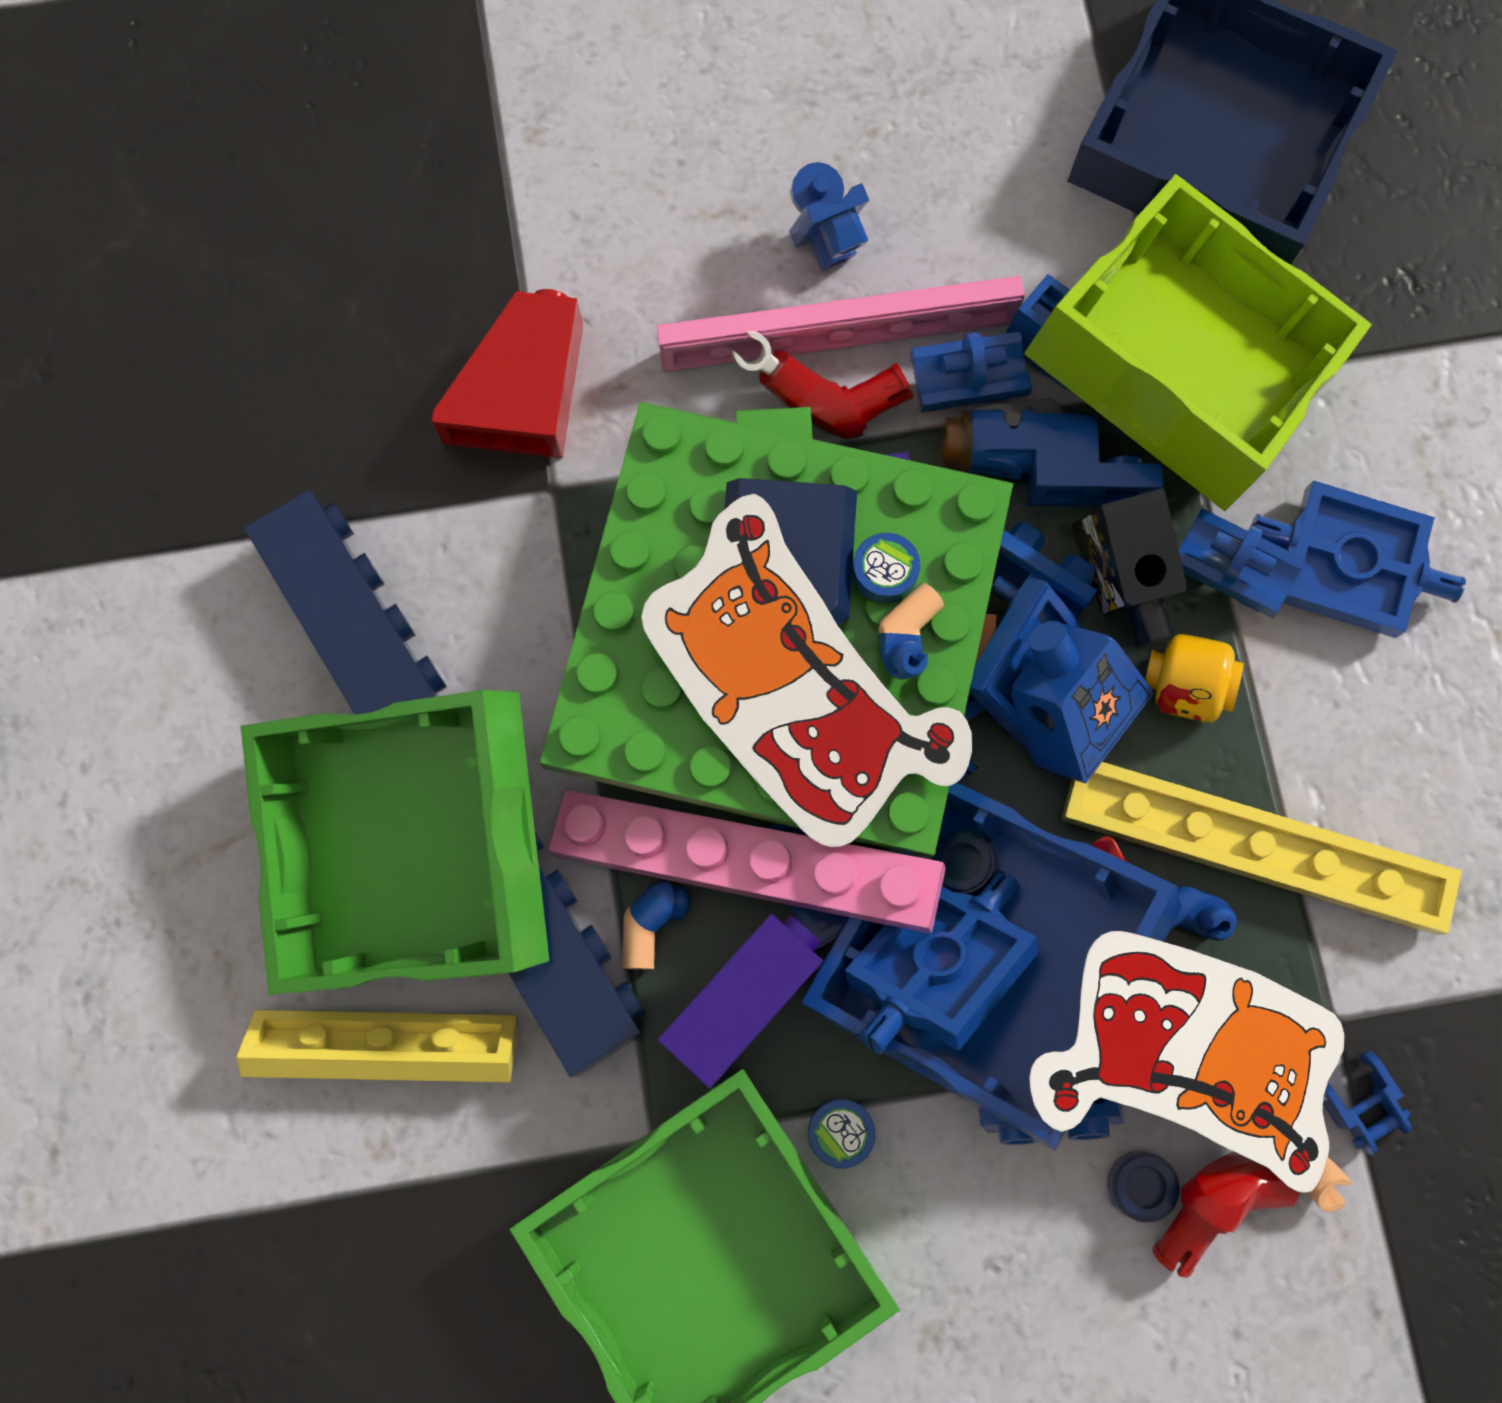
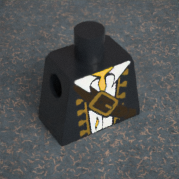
(1128, 541)

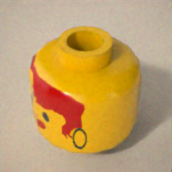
(1195, 678)

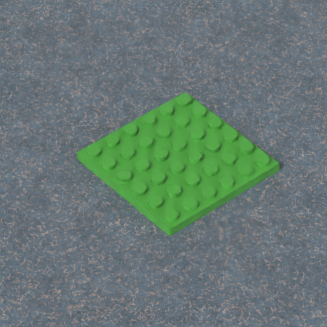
(621, 706)

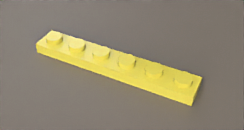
(1265, 847)

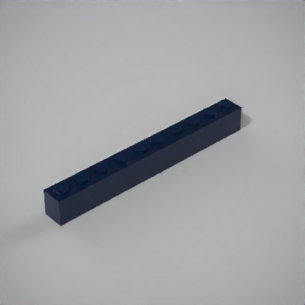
(374, 667)

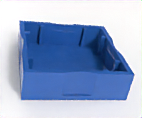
(1067, 901)

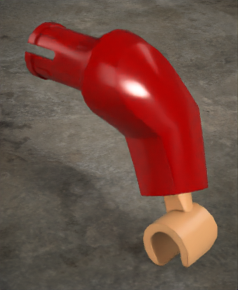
(1222, 1197)

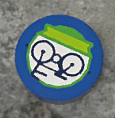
(886, 567)
(841, 1133)

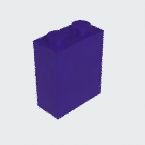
(743, 998)

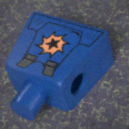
(1076, 698)

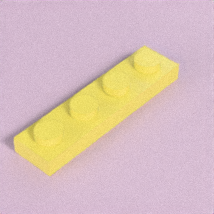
(379, 1046)

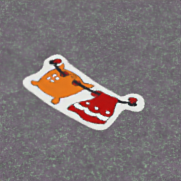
(788, 684)
(1199, 1050)

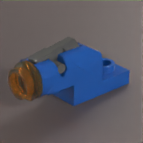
(1048, 446)

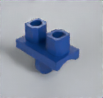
(826, 217)
(970, 371)
(1021, 559)
(1239, 563)

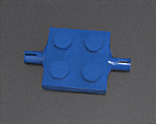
(1360, 558)
(946, 977)

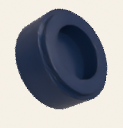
(967, 860)
(1143, 1186)

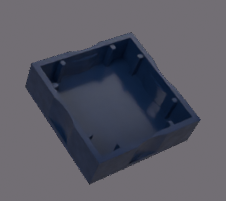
(1240, 107)

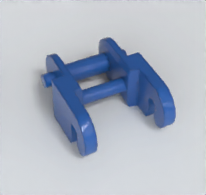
(1384, 1092)

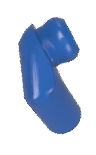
(1205, 914)

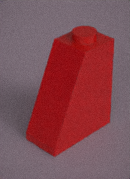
(518, 380)

